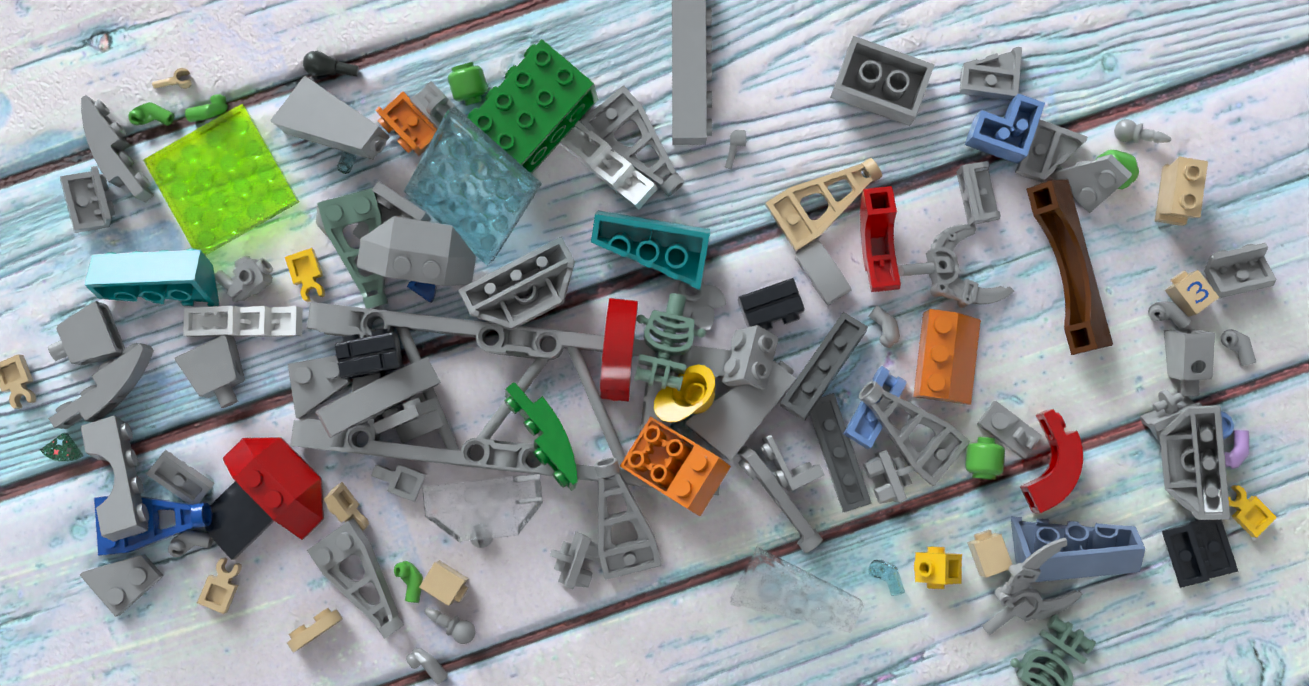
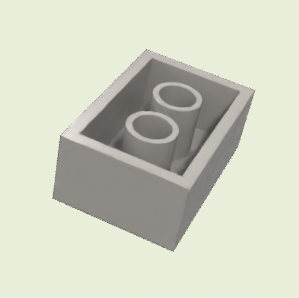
(882, 81)

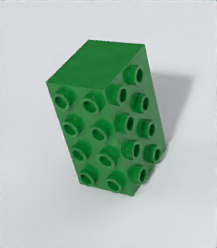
(535, 105)

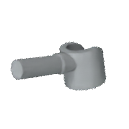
(737, 138)

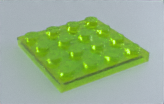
(221, 180)

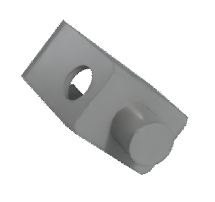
(88, 336)
(1189, 357)
(214, 369)

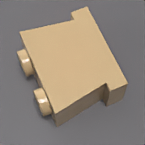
(1181, 191)

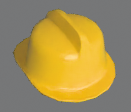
(694, 397)

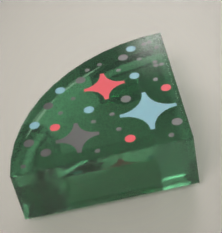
(62, 449)

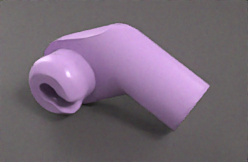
(1240, 451)

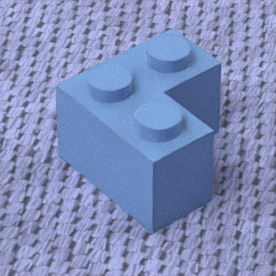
(1007, 136)

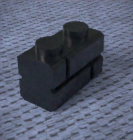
(772, 305)
(368, 355)

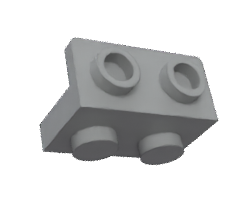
(87, 200)
(1239, 270)
(750, 358)
(413, 421)

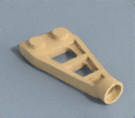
(794, 220)

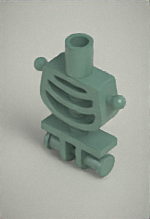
(671, 323)
(1055, 658)

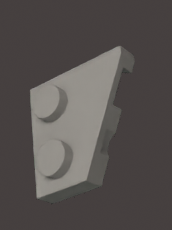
(992, 77)
(1094, 180)
(122, 582)

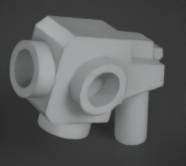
(249, 278)

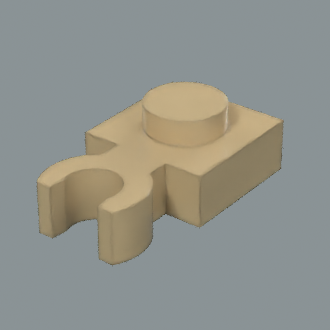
(13, 379)
(219, 590)

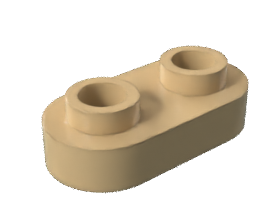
(303, 635)

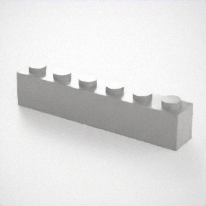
(690, 72)

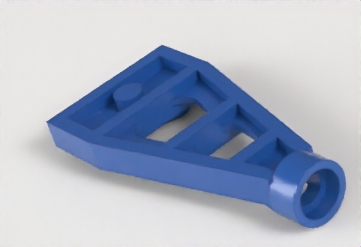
(186, 517)

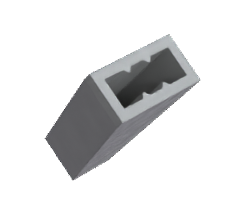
(326, 120)
(740, 412)

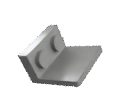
(391, 205)
(801, 475)

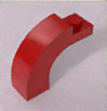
(877, 238)
(618, 349)
(1063, 468)

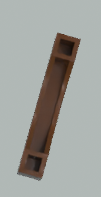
(1084, 313)

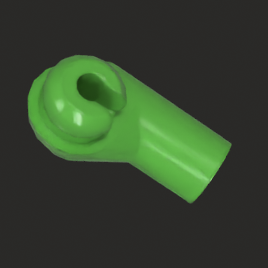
(149, 112)
(204, 112)
(412, 578)

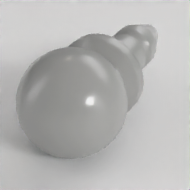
(1128, 130)
(462, 631)

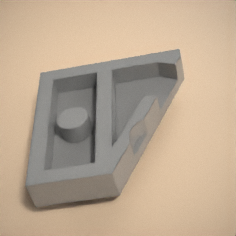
(1049, 150)
(314, 383)

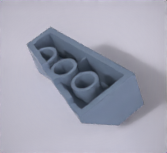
(1088, 552)

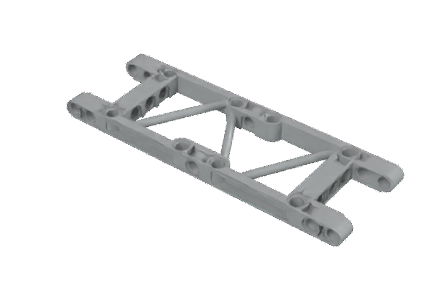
(519, 342)

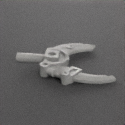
(944, 271)
(1023, 598)

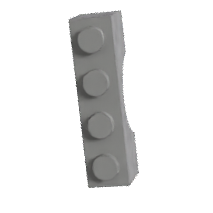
(123, 510)

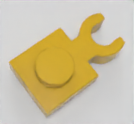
(304, 270)
(1251, 512)

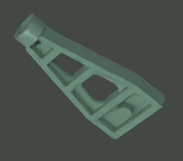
(348, 210)

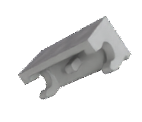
(977, 193)

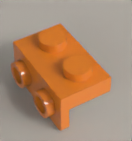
(408, 123)

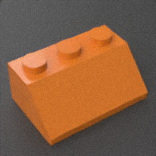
(947, 357)

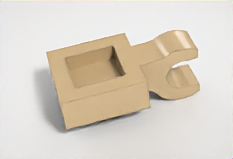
(344, 506)

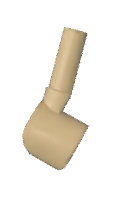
(174, 80)

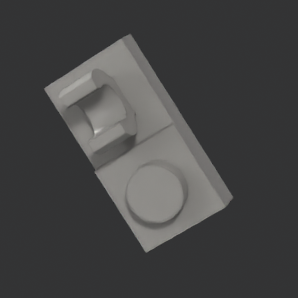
(1009, 429)
(180, 478)

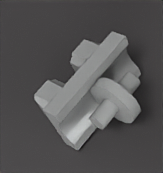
(432, 103)
(1166, 411)
(883, 465)
(571, 559)

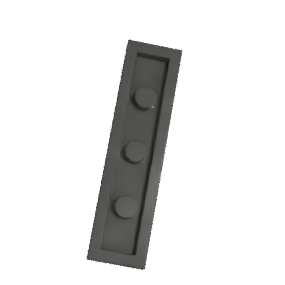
(823, 366)
(839, 454)

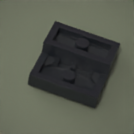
(236, 521)
(1199, 551)

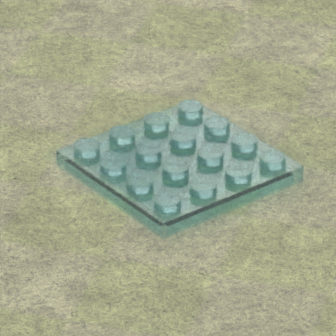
(472, 185)

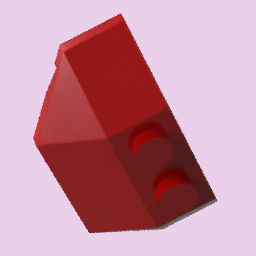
(278, 482)

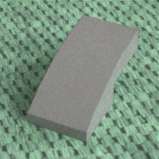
(823, 272)

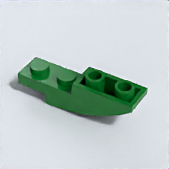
(553, 443)

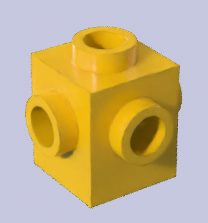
(938, 567)

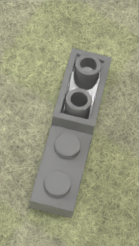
(108, 146)
(113, 382)

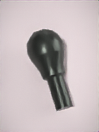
(320, 64)

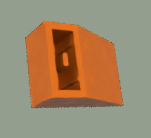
(675, 466)

